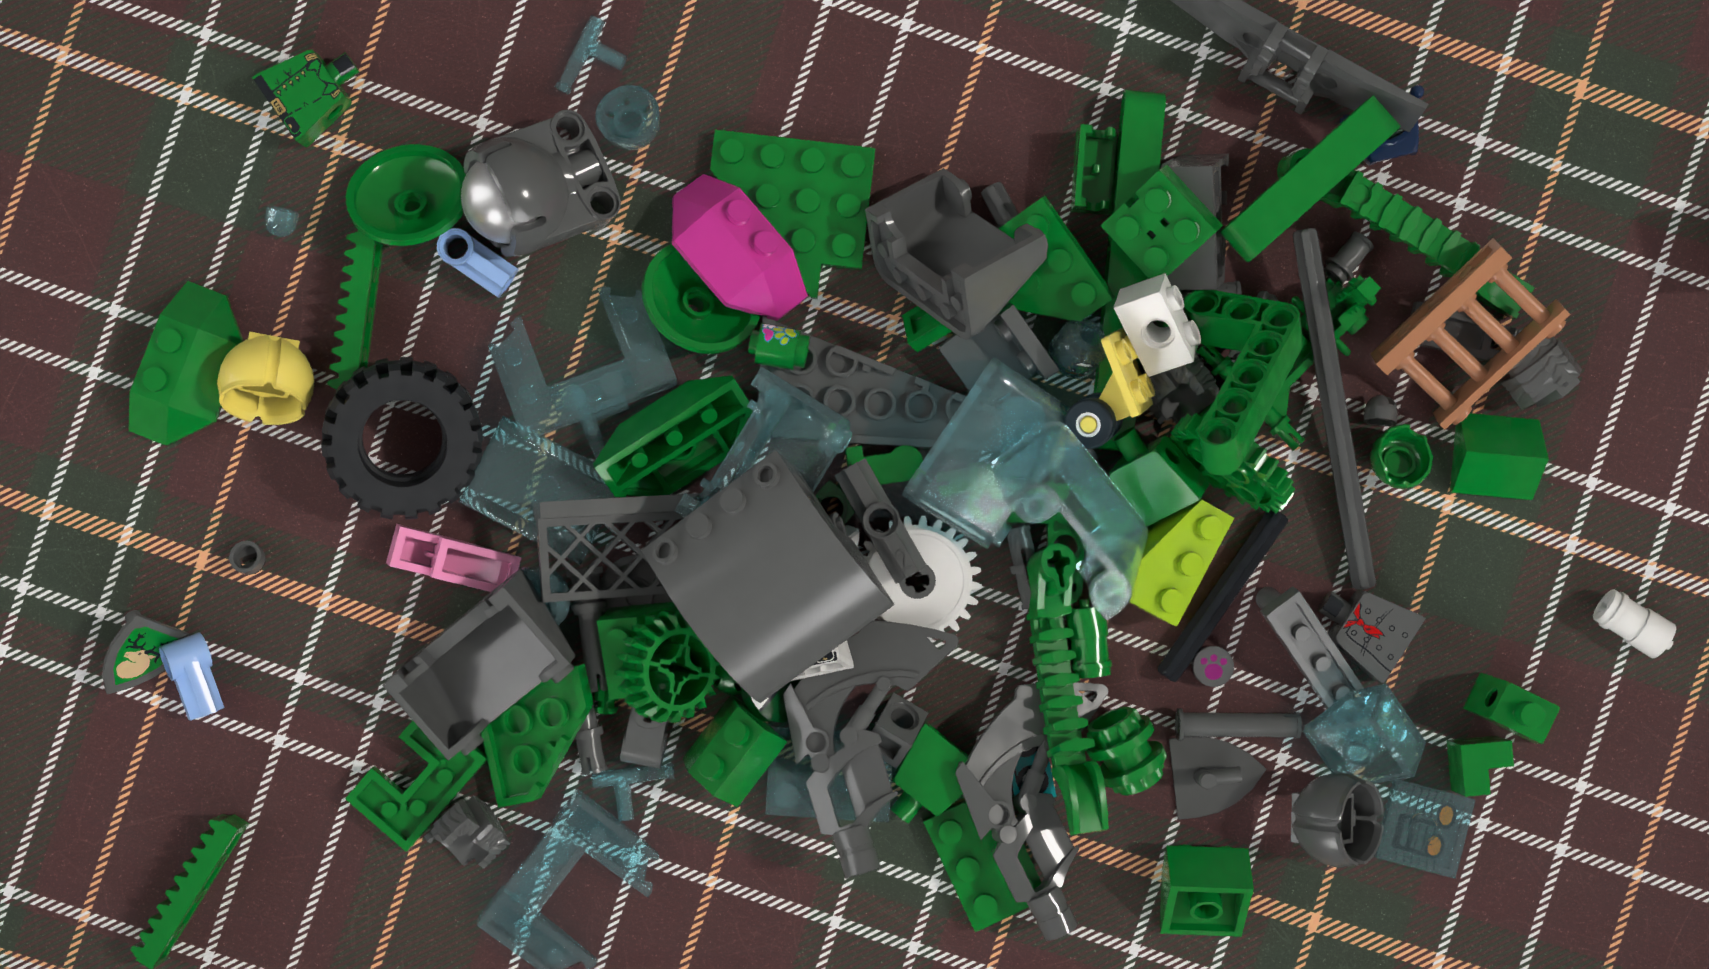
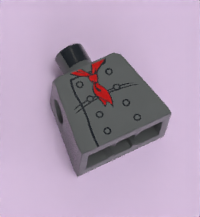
(1370, 631)

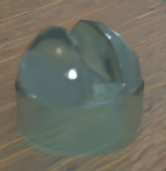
(280, 220)

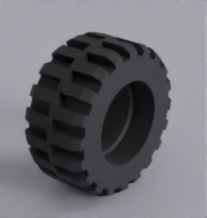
(393, 492)

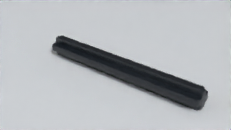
(1222, 595)

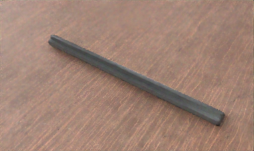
(1334, 408)

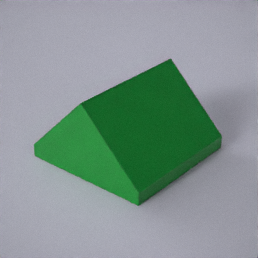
(1498, 456)

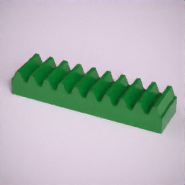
(359, 305)
(190, 890)

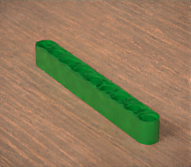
(1135, 163)

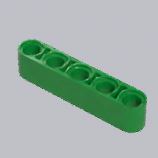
(1310, 179)

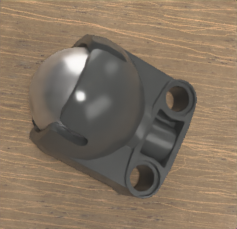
(537, 186)

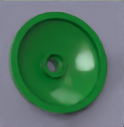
(406, 194)
(667, 292)

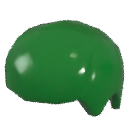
(1401, 457)

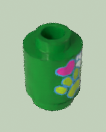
(779, 346)

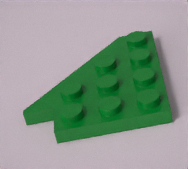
(806, 191)

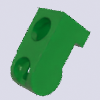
(891, 467)

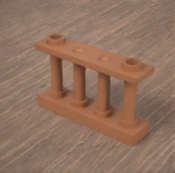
(1460, 295)

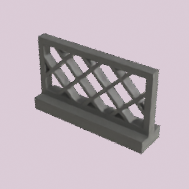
(605, 512)

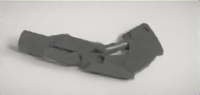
(882, 656)
(988, 794)

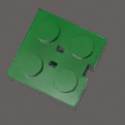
(1161, 224)

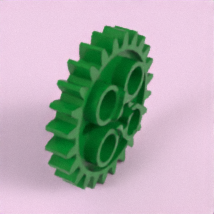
(1255, 481)

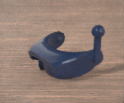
(1402, 145)

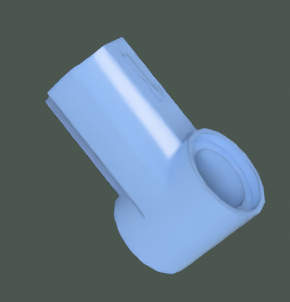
(478, 263)
(189, 665)

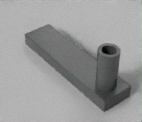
(1308, 644)

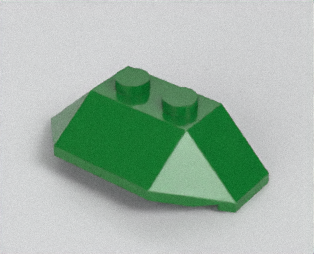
(180, 369)
(674, 438)

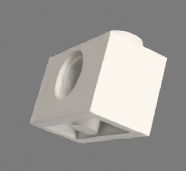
(1156, 346)

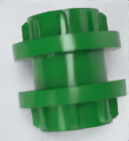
(1128, 757)

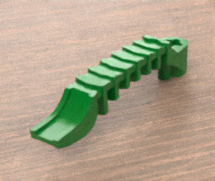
(1411, 226)
(1078, 779)

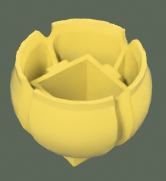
(266, 379)

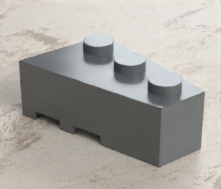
(1207, 264)

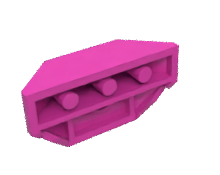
(735, 249)

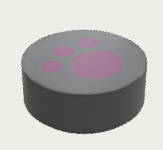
(1212, 666)

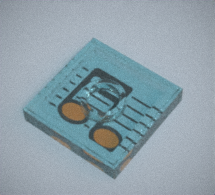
(1425, 827)

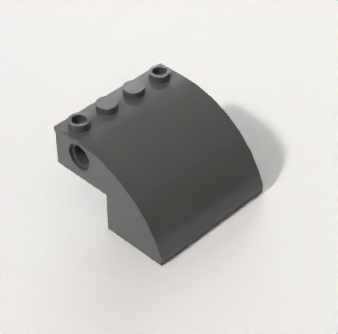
(766, 577)

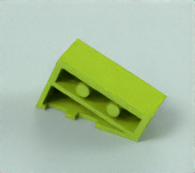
(1177, 559)

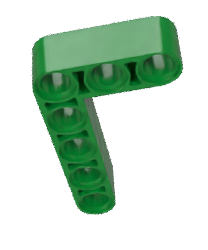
(1269, 345)

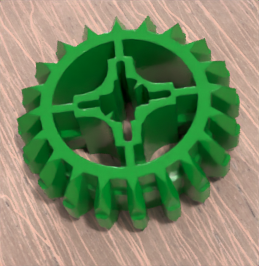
(661, 691)

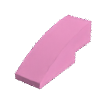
(450, 559)

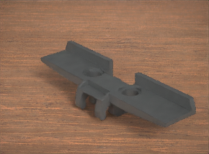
(1317, 68)

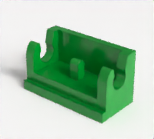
(1093, 170)

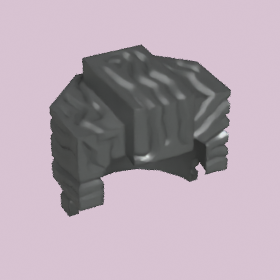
(1543, 375)
(1182, 391)
(470, 832)

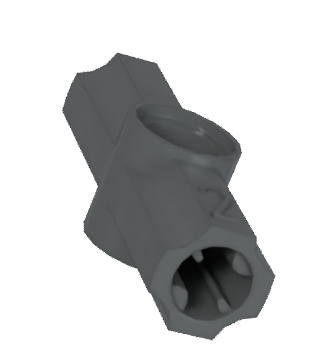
(866, 496)

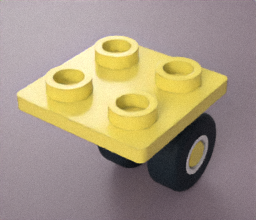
(1126, 394)

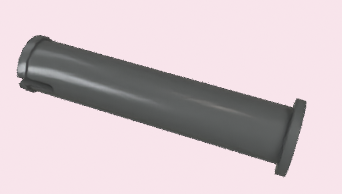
(1237, 724)

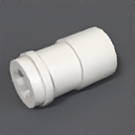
(1634, 623)

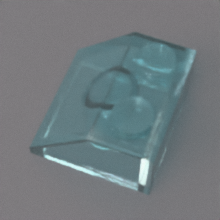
(1367, 736)

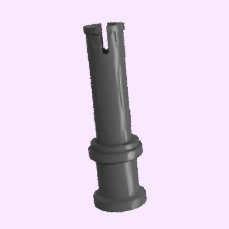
(588, 613)

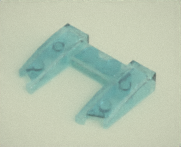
(546, 409)
(514, 910)

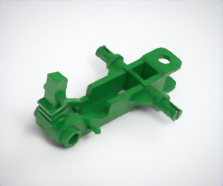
(1347, 315)

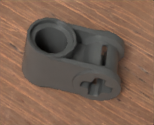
(644, 741)

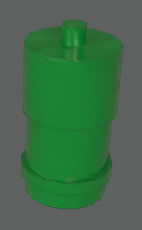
(1089, 641)

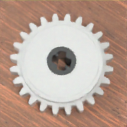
(948, 579)

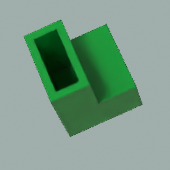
(1471, 760)

